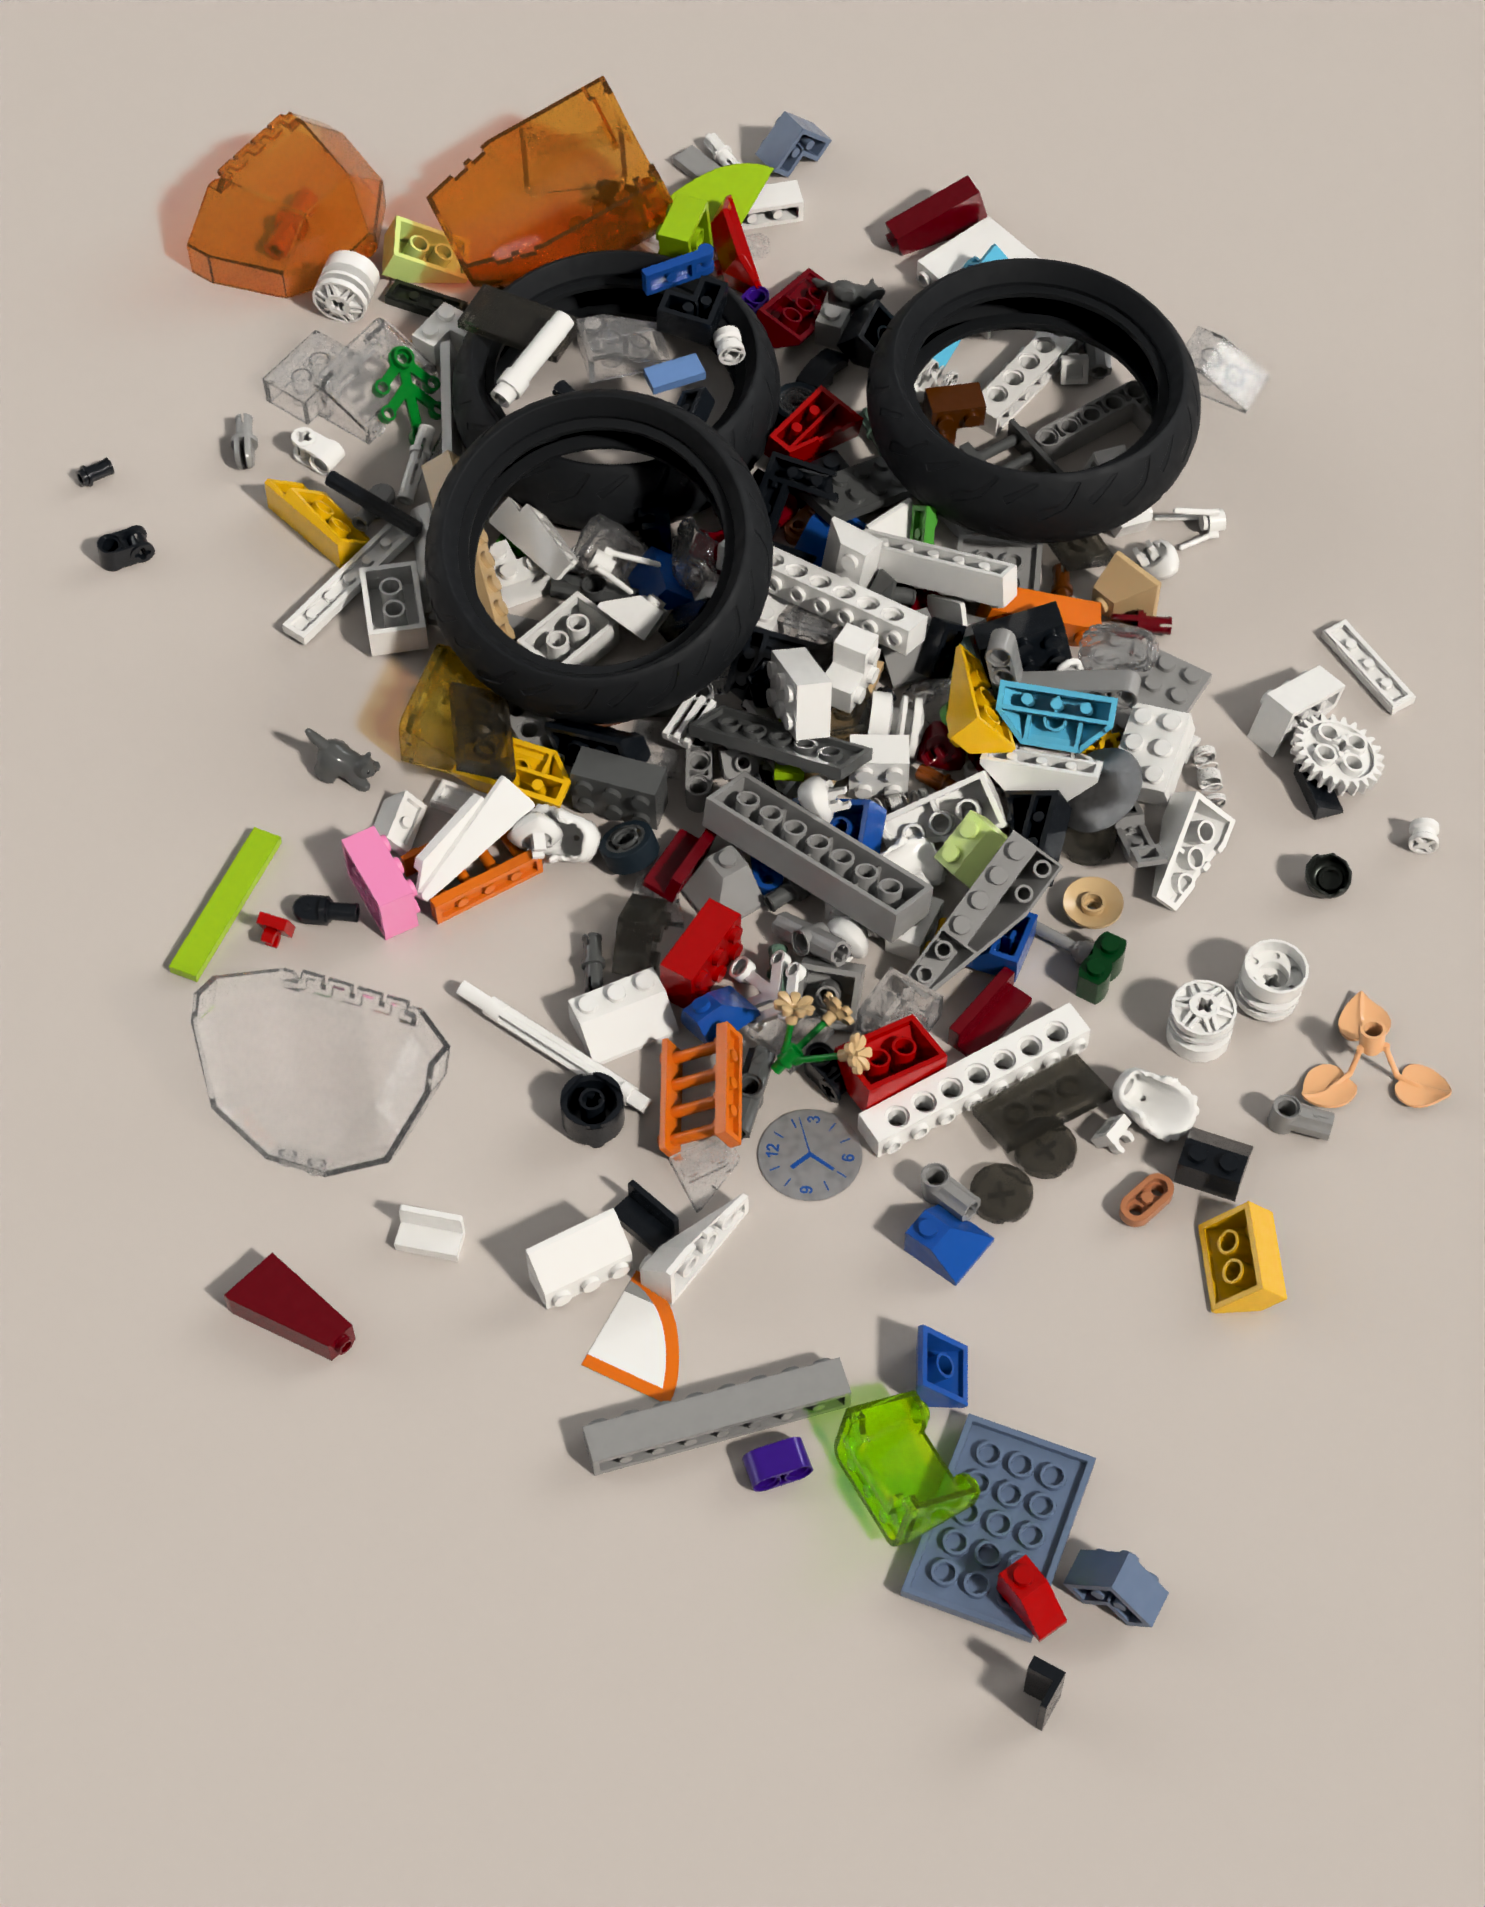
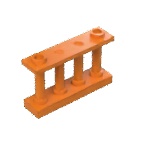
(481, 887)
(725, 1099)

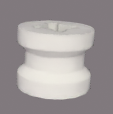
(1424, 835)

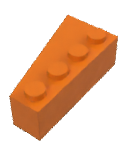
(1075, 612)

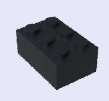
(1039, 637)

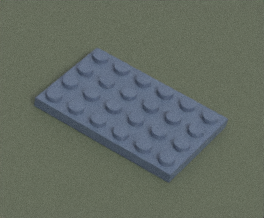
(1022, 1509)

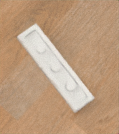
(1368, 666)

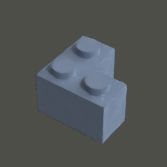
(790, 141)
(1119, 1583)

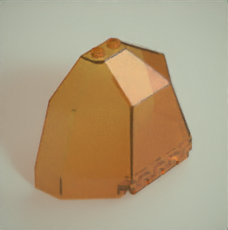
(286, 209)

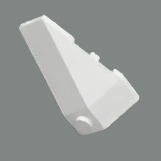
(941, 812)
(1190, 837)
(683, 1256)

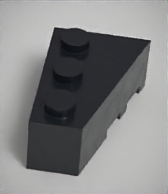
(1040, 818)

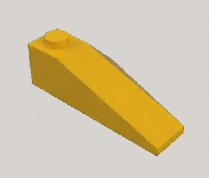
(972, 711)

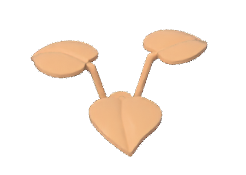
(1369, 1024)

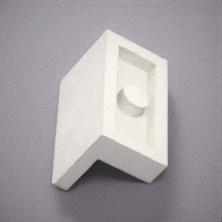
(953, 611)
(400, 820)
(430, 1233)

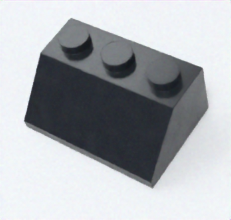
(569, 737)

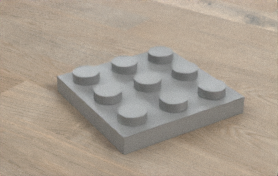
(1025, 555)

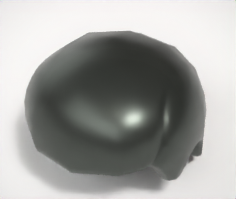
(1328, 875)

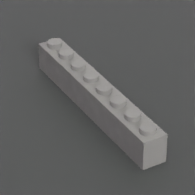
(716, 1415)

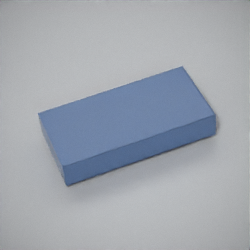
(674, 373)

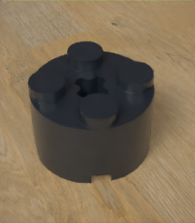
(592, 1109)

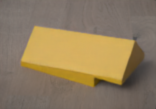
(316, 519)

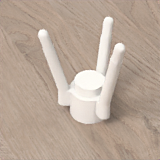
(1209, 520)
(602, 564)

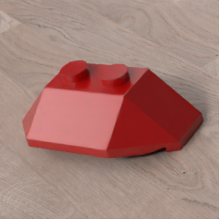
(731, 249)

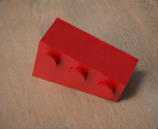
(815, 427)

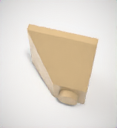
(1126, 588)

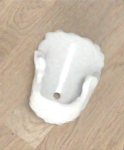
(568, 848)
(917, 858)
(1168, 1105)

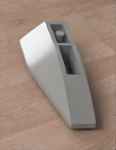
(988, 910)

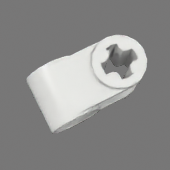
(316, 450)

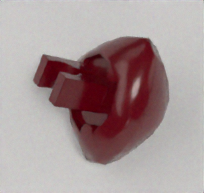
(937, 749)

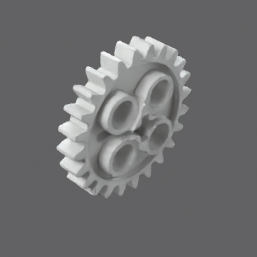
(1337, 754)

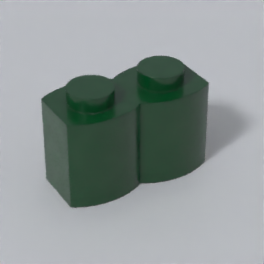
(1101, 967)

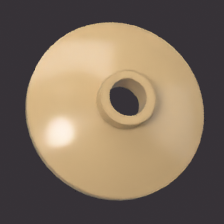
(1093, 893)

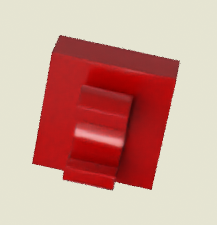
(274, 928)

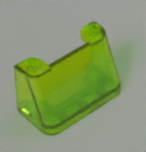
(899, 1469)

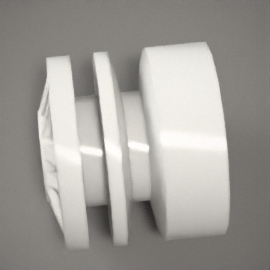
(346, 286)
(892, 720)
(1271, 980)
(1201, 1020)

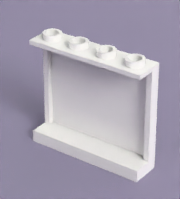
(970, 243)

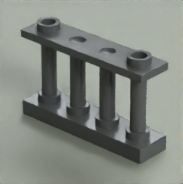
(1020, 439)

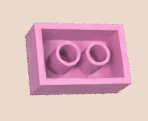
(381, 882)

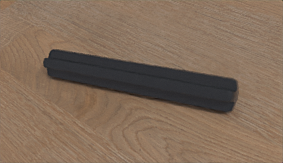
(373, 503)

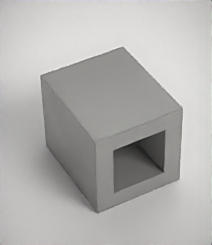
(830, 325)

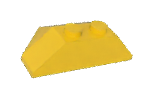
(538, 774)

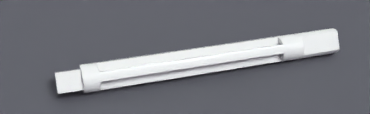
(548, 1042)

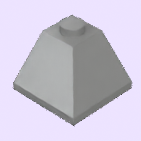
(727, 880)

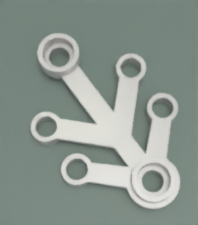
(745, 971)

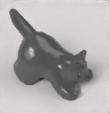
(848, 294)
(338, 760)

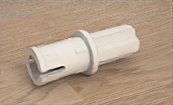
(721, 152)

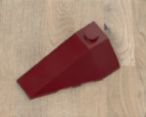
(793, 311)

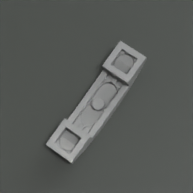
(1136, 841)

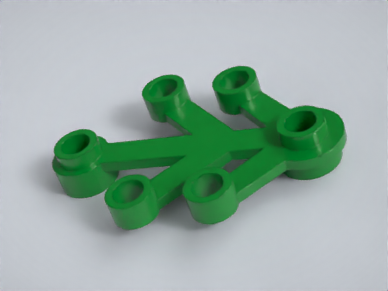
(408, 390)

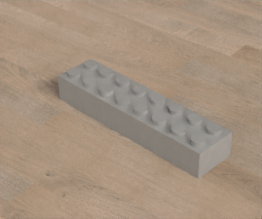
(818, 856)

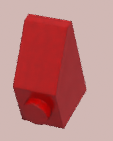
(1031, 1597)

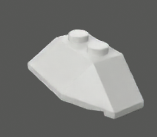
(1042, 770)

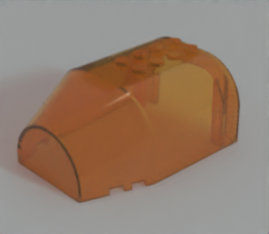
(551, 190)

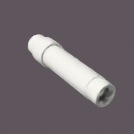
(517, 377)

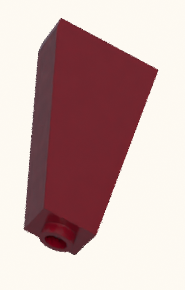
(937, 218)
(290, 1308)

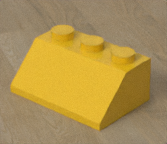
(1242, 1260)

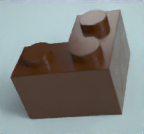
(954, 408)

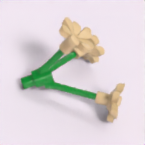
(797, 1007)

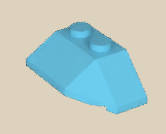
(1055, 716)

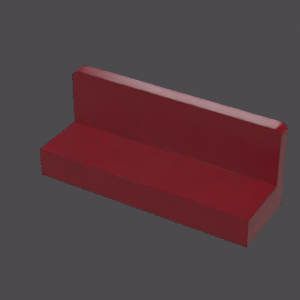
(678, 863)
(989, 1014)

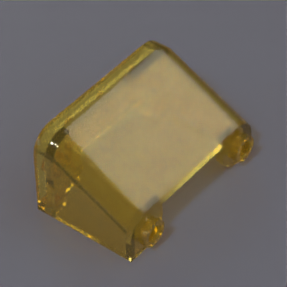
(426, 721)

